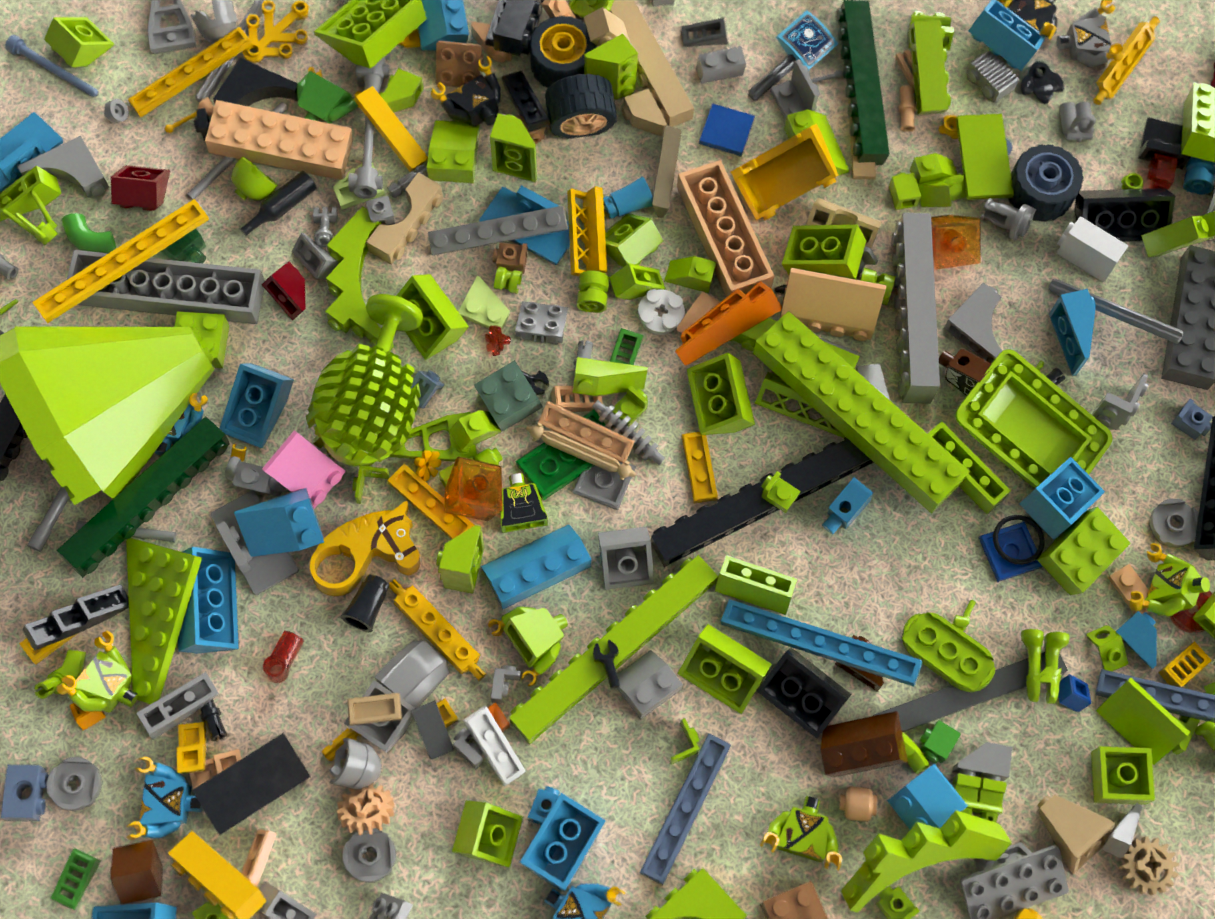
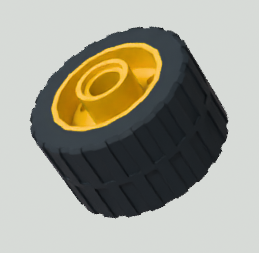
(559, 49)

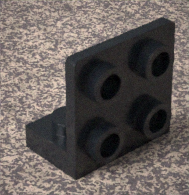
(1162, 139)

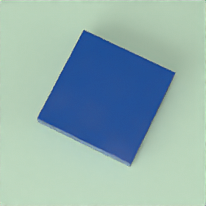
(726, 129)
(1014, 542)

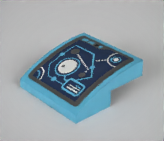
(807, 39)

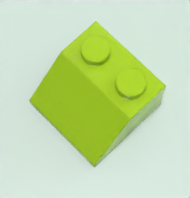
(77, 40)
(632, 239)
(487, 833)

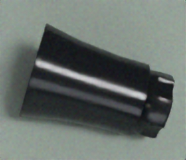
(366, 603)

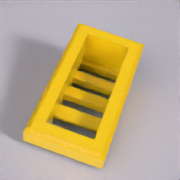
(1172, 678)

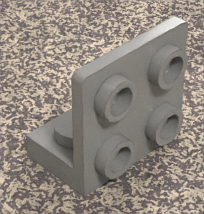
(796, 93)

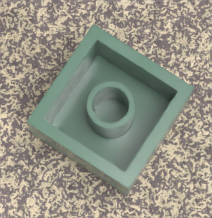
(508, 395)

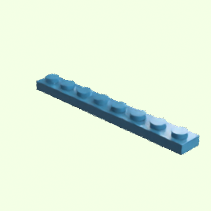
(822, 642)

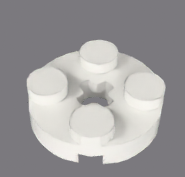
(654, 300)

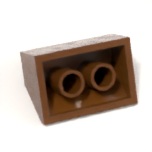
(863, 745)

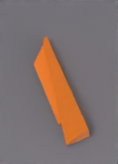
(726, 321)

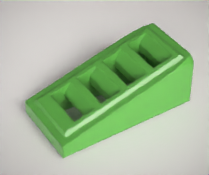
(629, 335)
(71, 865)

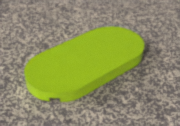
(948, 651)

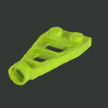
(427, 429)

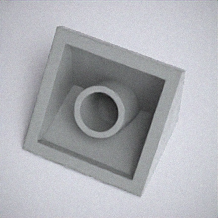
(388, 733)

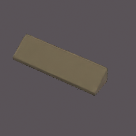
(666, 170)

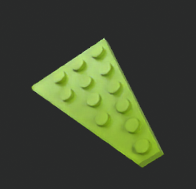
(158, 599)

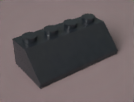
(1126, 212)

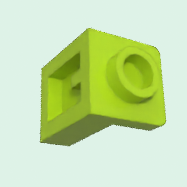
(632, 404)
(779, 492)

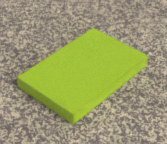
(1142, 720)

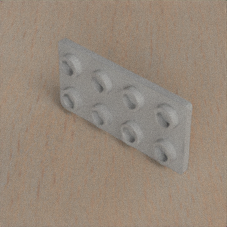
(260, 571)
(1014, 882)

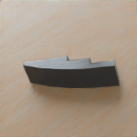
(75, 618)

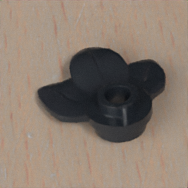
(1041, 85)

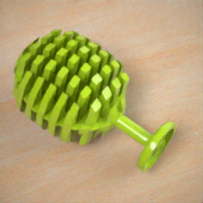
(365, 395)

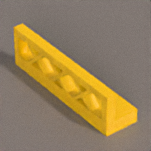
(593, 233)

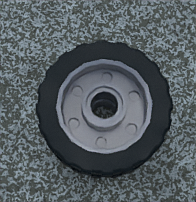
(1046, 181)

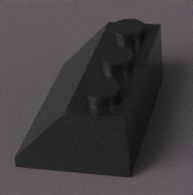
(803, 692)

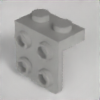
(1115, 411)

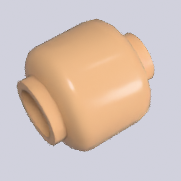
(858, 804)

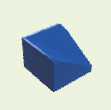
(1074, 693)

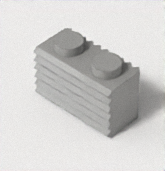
(721, 64)
(991, 76)

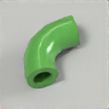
(84, 238)

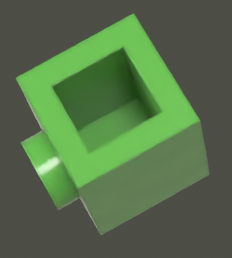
(938, 742)

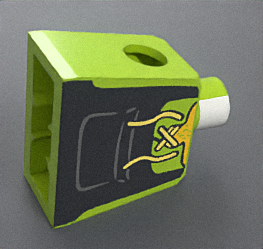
(521, 506)

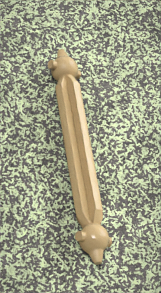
(581, 451)

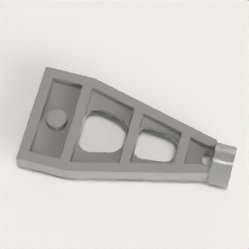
(172, 37)

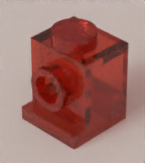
(1161, 171)

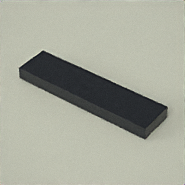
(525, 101)

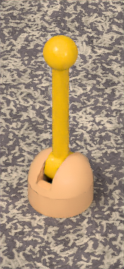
(205, 103)

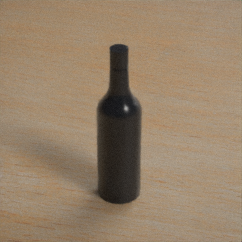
(282, 201)

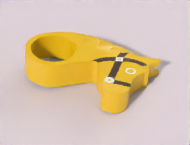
(362, 539)

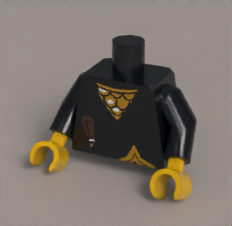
(1037, 13)
(473, 101)

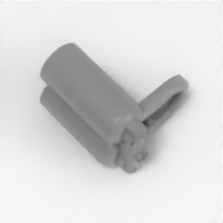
(1077, 121)

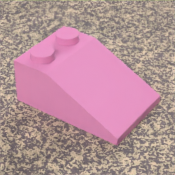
(303, 466)

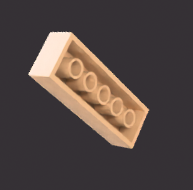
(279, 140)
(724, 228)

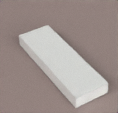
(494, 745)

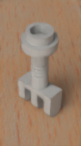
(323, 235)

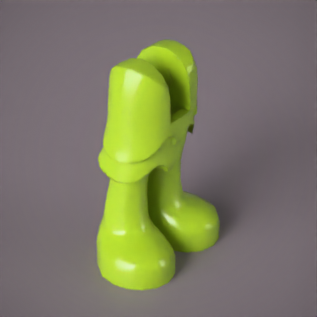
(1050, 675)

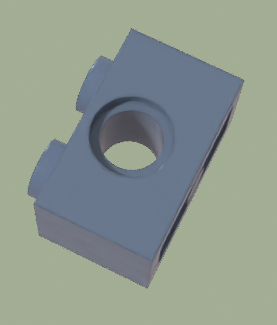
(17, 780)

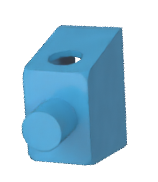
(854, 498)

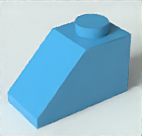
(1141, 637)

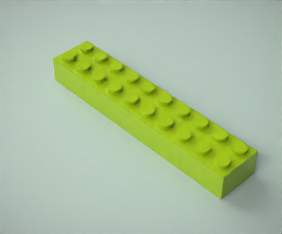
(860, 412)

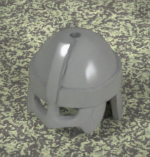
(217, 28)
(360, 768)

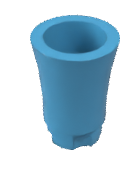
(628, 199)

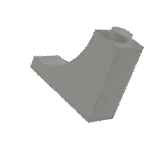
(71, 163)
(973, 323)

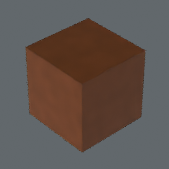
(136, 872)

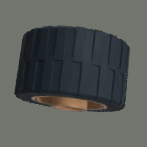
(580, 106)

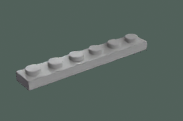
(498, 230)

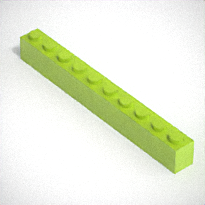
(629, 635)

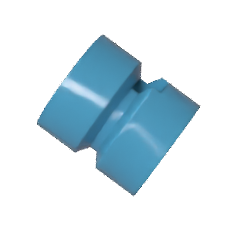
(1199, 176)

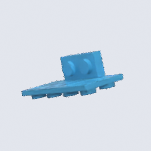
(22, 144)
(508, 203)

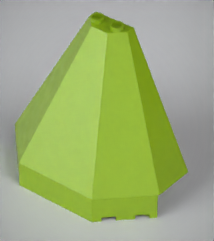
(100, 396)

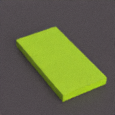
(984, 156)

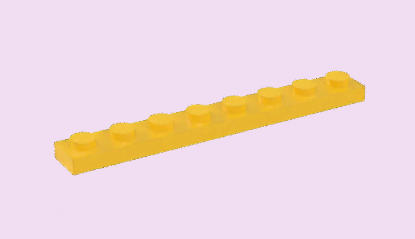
(120, 261)

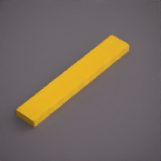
(190, 72)

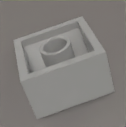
(626, 558)
(648, 684)

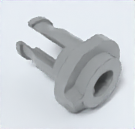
(1016, 220)

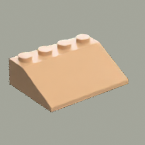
(833, 303)

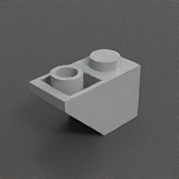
(987, 761)

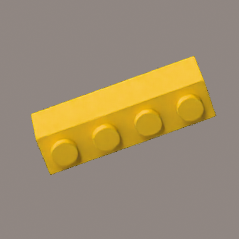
(216, 877)

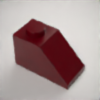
(287, 289)

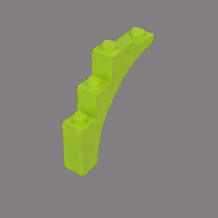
(1180, 235)
(344, 281)
(922, 846)

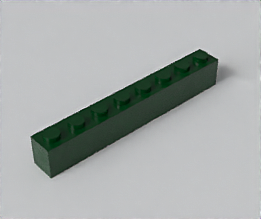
(862, 82)
(143, 497)

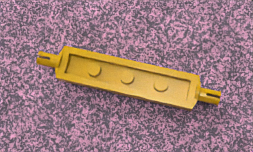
(1132, 52)
(437, 629)

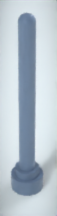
(17, 46)

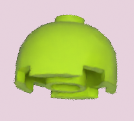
(251, 181)

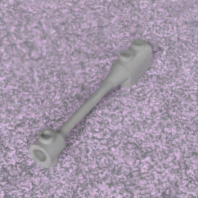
(365, 179)

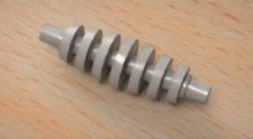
(621, 426)

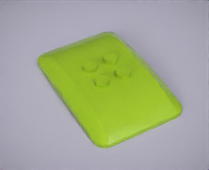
(1030, 421)

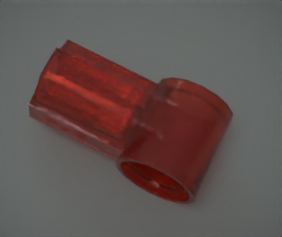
(284, 655)

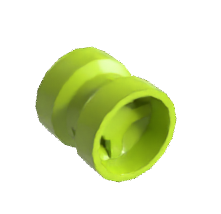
(507, 280)

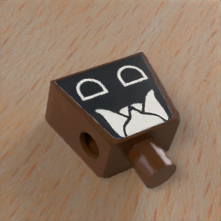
(964, 369)

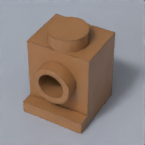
(517, 257)

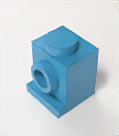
(537, 813)

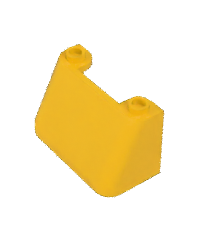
(785, 172)

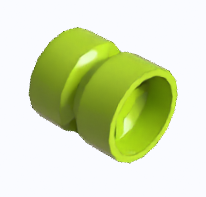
(885, 279)
(593, 290)

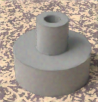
(116, 111)

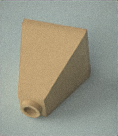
(1074, 830)

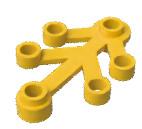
(274, 33)

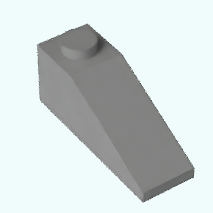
(177, 705)

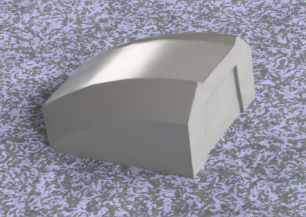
(414, 672)

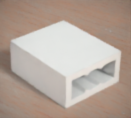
(1090, 248)

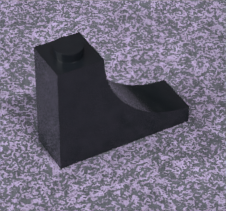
(253, 83)

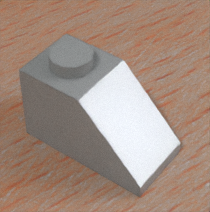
(281, 905)

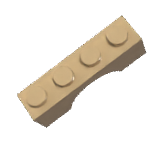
(389, 240)

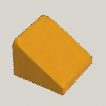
(86, 718)

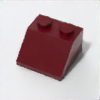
(139, 187)

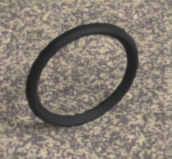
(1031, 522)

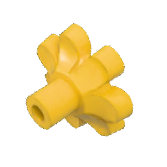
(427, 464)

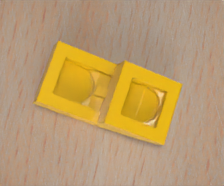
(192, 747)

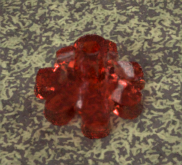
(496, 340)

